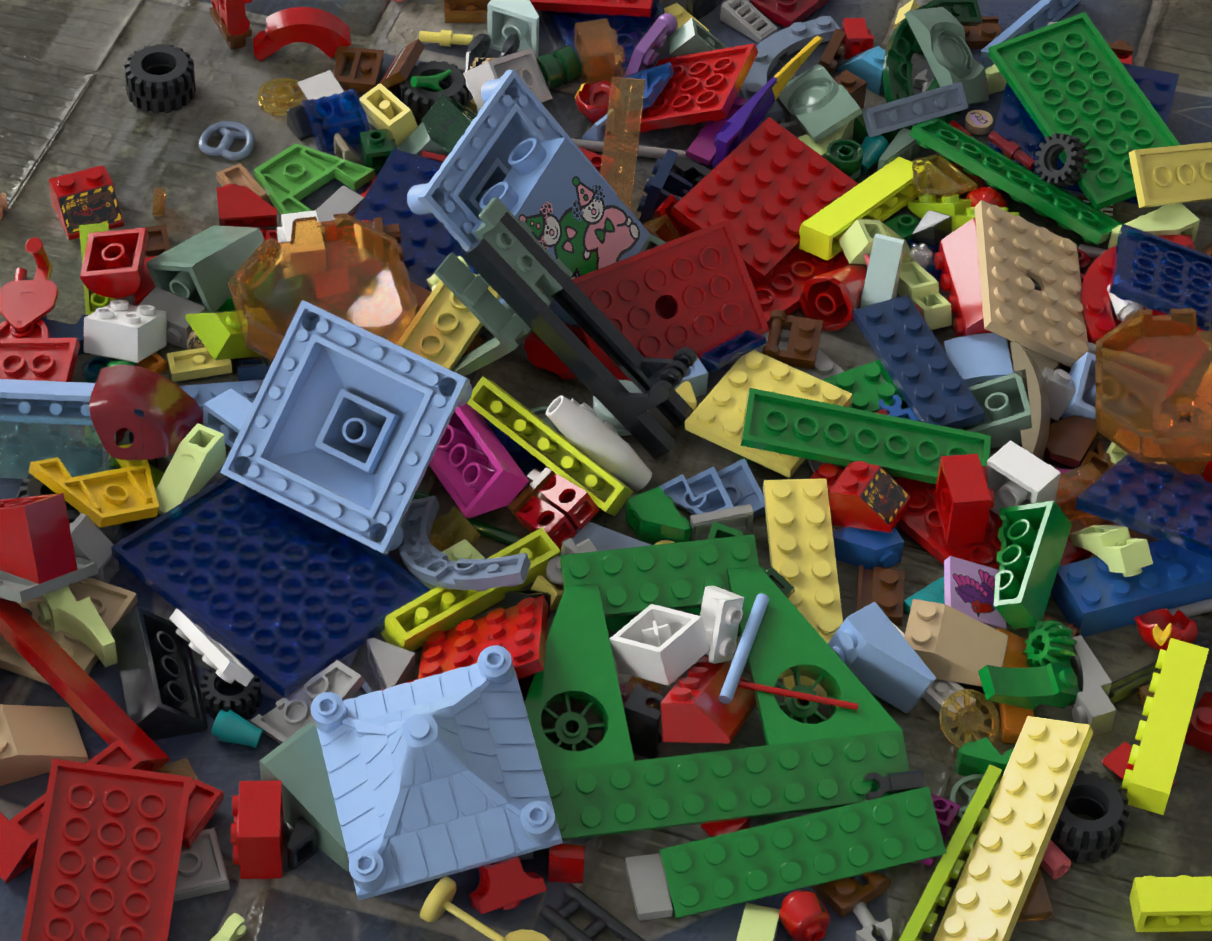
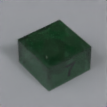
(448, 121)

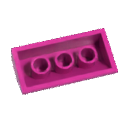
(475, 465)

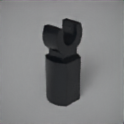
(895, 782)

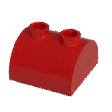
(114, 262)

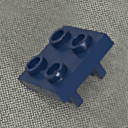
(661, 186)

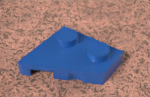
(655, 81)

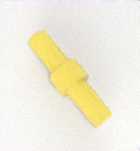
(445, 38)

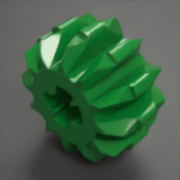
(1049, 644)

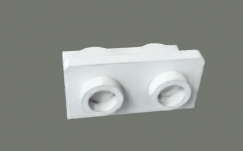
(721, 618)

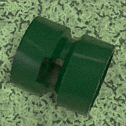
(560, 67)
(847, 157)

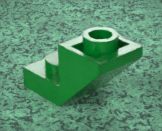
(978, 755)

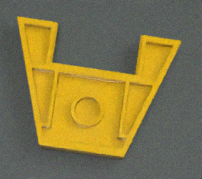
(103, 496)

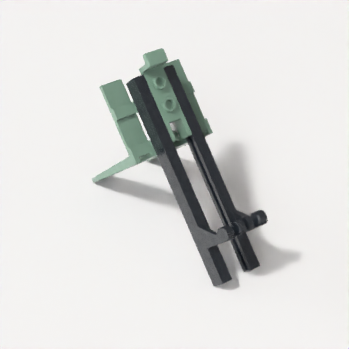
(528, 283)

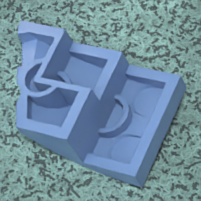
(717, 490)

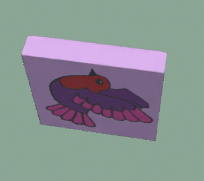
(971, 590)

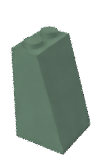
(205, 263)
(307, 789)

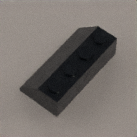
(158, 676)

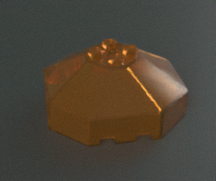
(331, 265)
(1150, 376)

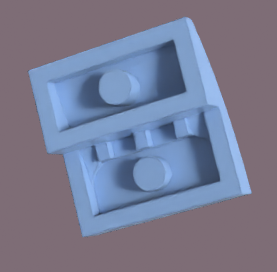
(980, 357)

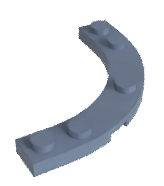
(783, 42)
(435, 567)

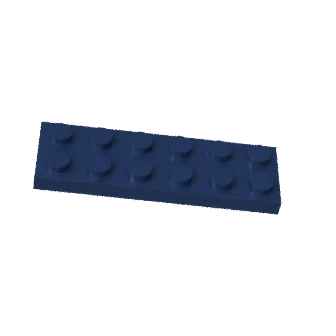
(918, 364)

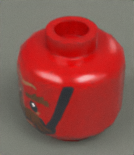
(804, 916)

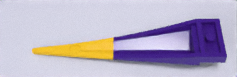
(754, 111)

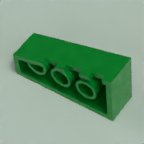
(1028, 560)

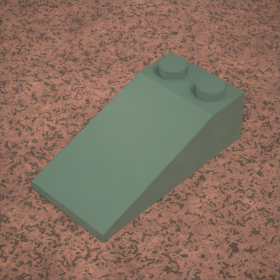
(1005, 409)

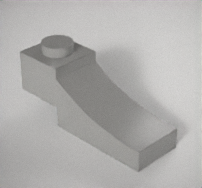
(1092, 701)

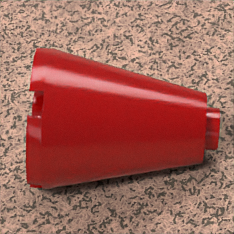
(834, 296)

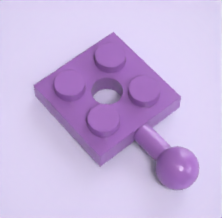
(645, 53)

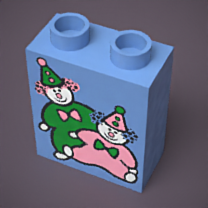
(567, 208)

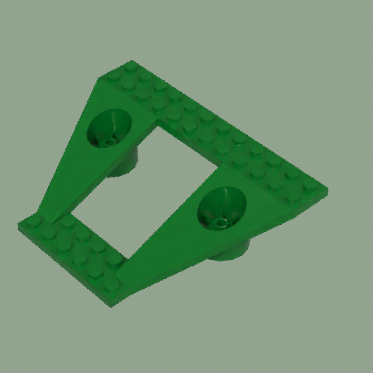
(796, 770)

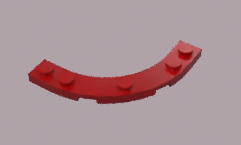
(1094, 291)

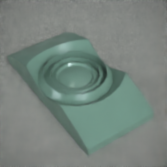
(948, 53)
(818, 103)

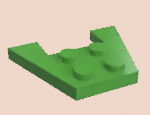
(302, 171)

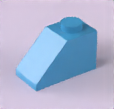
(868, 67)

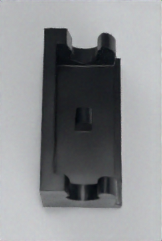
(643, 721)

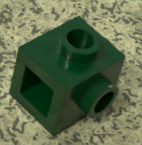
(376, 148)

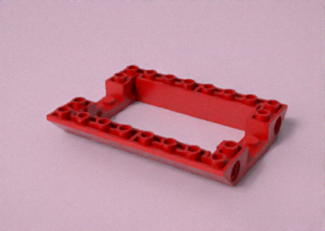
(127, 742)

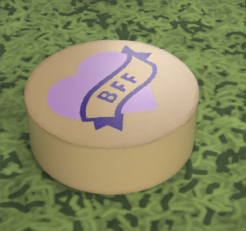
(978, 122)

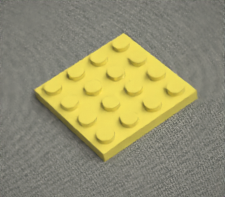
(722, 411)

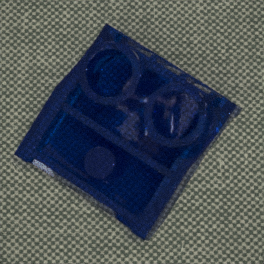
(334, 115)

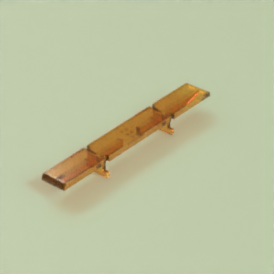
(622, 136)

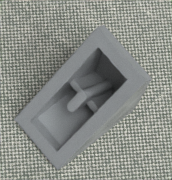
(390, 663)

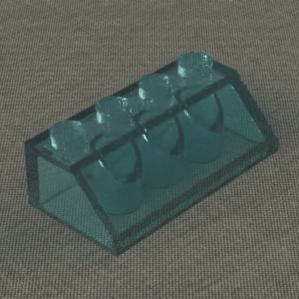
(42, 437)

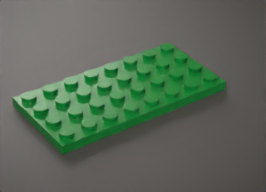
(1083, 90)

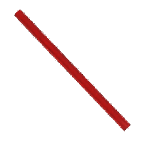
(804, 696)

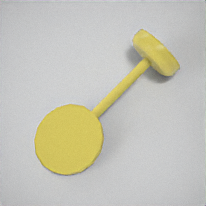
(440, 900)

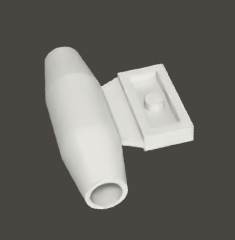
(598, 441)

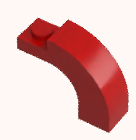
(301, 25)

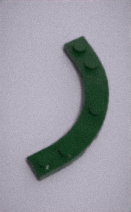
(903, 44)

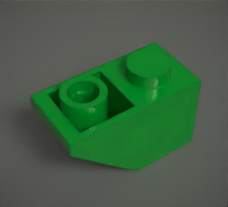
(656, 517)

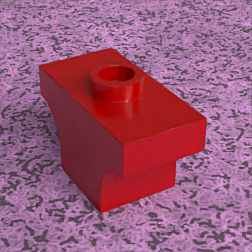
(504, 886)

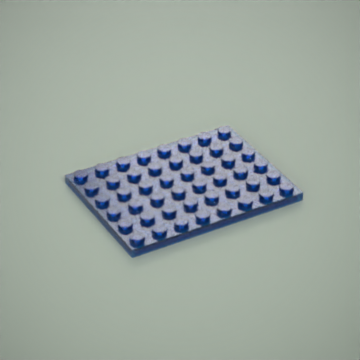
(268, 581)

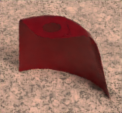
(166, 407)

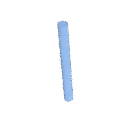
(743, 649)

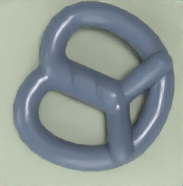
(242, 132)

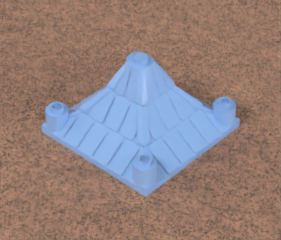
(481, 155)
(345, 427)
(435, 775)

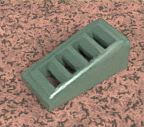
(901, 146)

